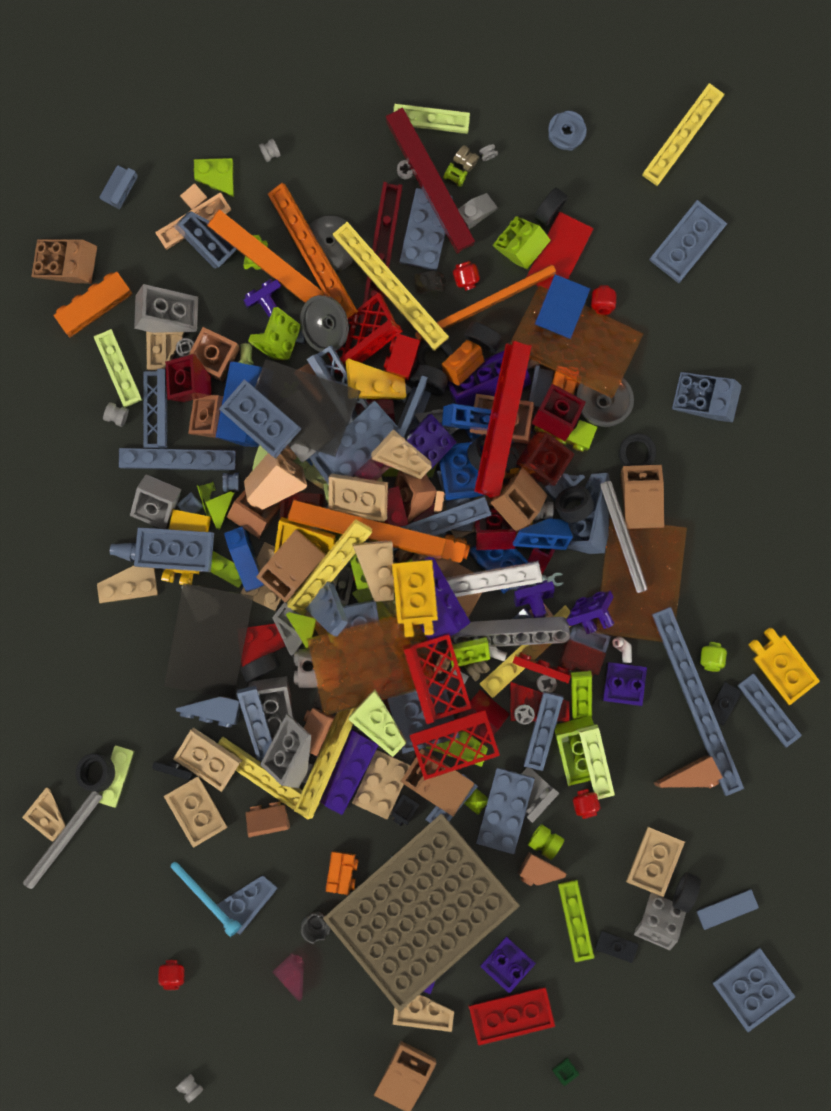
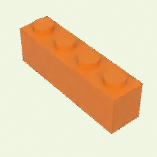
(92, 304)

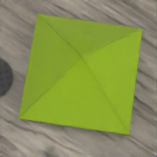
(476, 801)

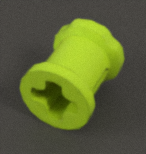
(451, 169)

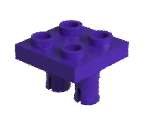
(263, 296)
(431, 439)
(534, 597)
(589, 608)
(624, 684)
(507, 964)

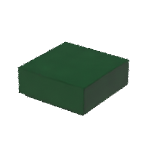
(565, 1071)

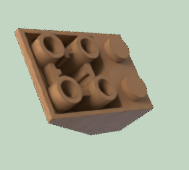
(64, 260)
(643, 496)
(520, 500)
(291, 565)
(444, 791)
(405, 1077)

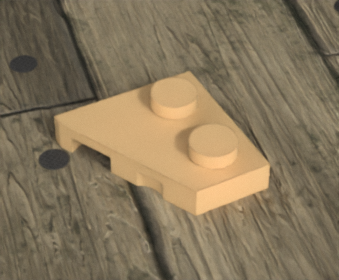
(161, 348)
(46, 816)

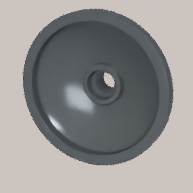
(323, 229)
(324, 323)
(615, 408)

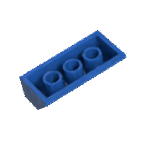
(226, 428)

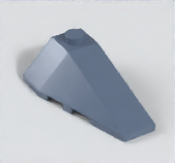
(592, 533)

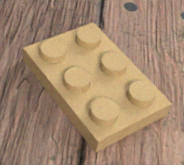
(358, 497)
(263, 594)
(207, 759)
(381, 784)
(195, 811)
(655, 861)

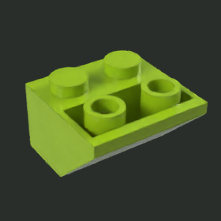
(522, 242)

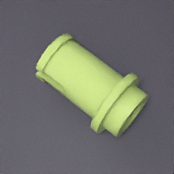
(246, 354)

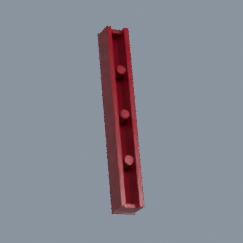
(429, 180)
(383, 240)

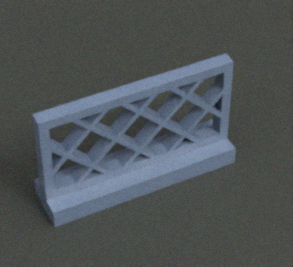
(415, 404)

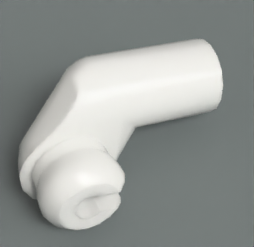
(624, 647)
(497, 654)

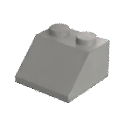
(155, 502)

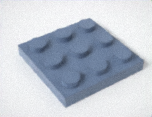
(410, 718)
(753, 989)

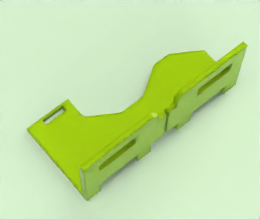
(205, 493)

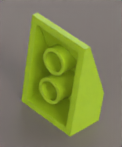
(572, 749)

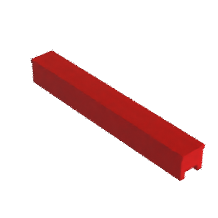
(502, 419)

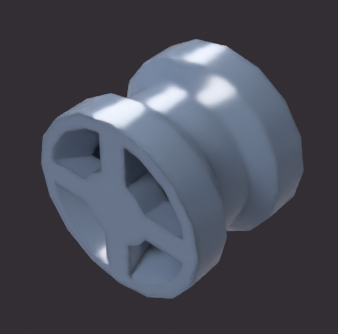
(231, 482)

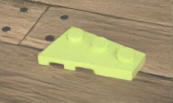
(378, 724)

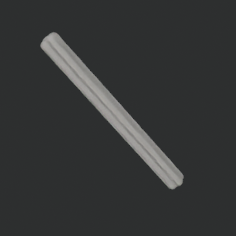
(623, 536)
(63, 838)

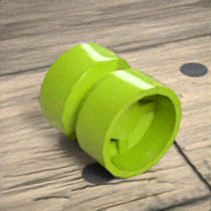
(546, 842)

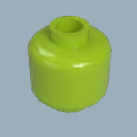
(713, 657)

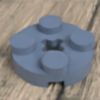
(557, 135)

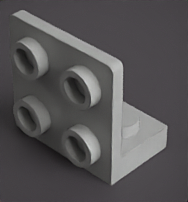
(540, 797)
(660, 922)

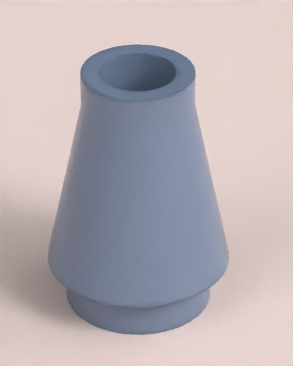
(124, 551)

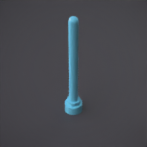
(231, 926)

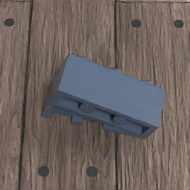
(204, 239)

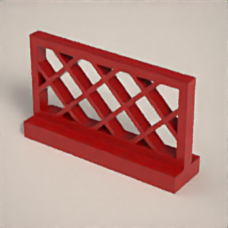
(376, 340)
(420, 682)
(447, 728)

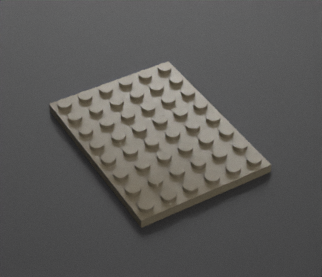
(421, 912)

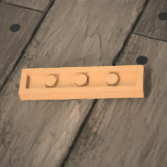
(170, 236)

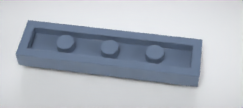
(769, 710)
(255, 720)
(543, 730)

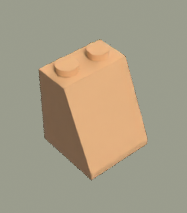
(274, 481)

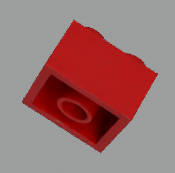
(403, 356)

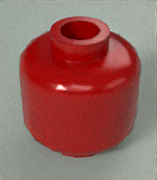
(466, 275)
(603, 300)
(586, 803)
(171, 975)

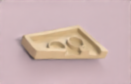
(401, 455)
(376, 564)
(128, 584)
(425, 1014)

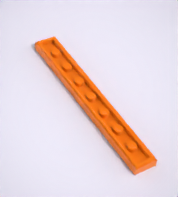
(310, 248)
(263, 256)
(494, 299)
(339, 523)

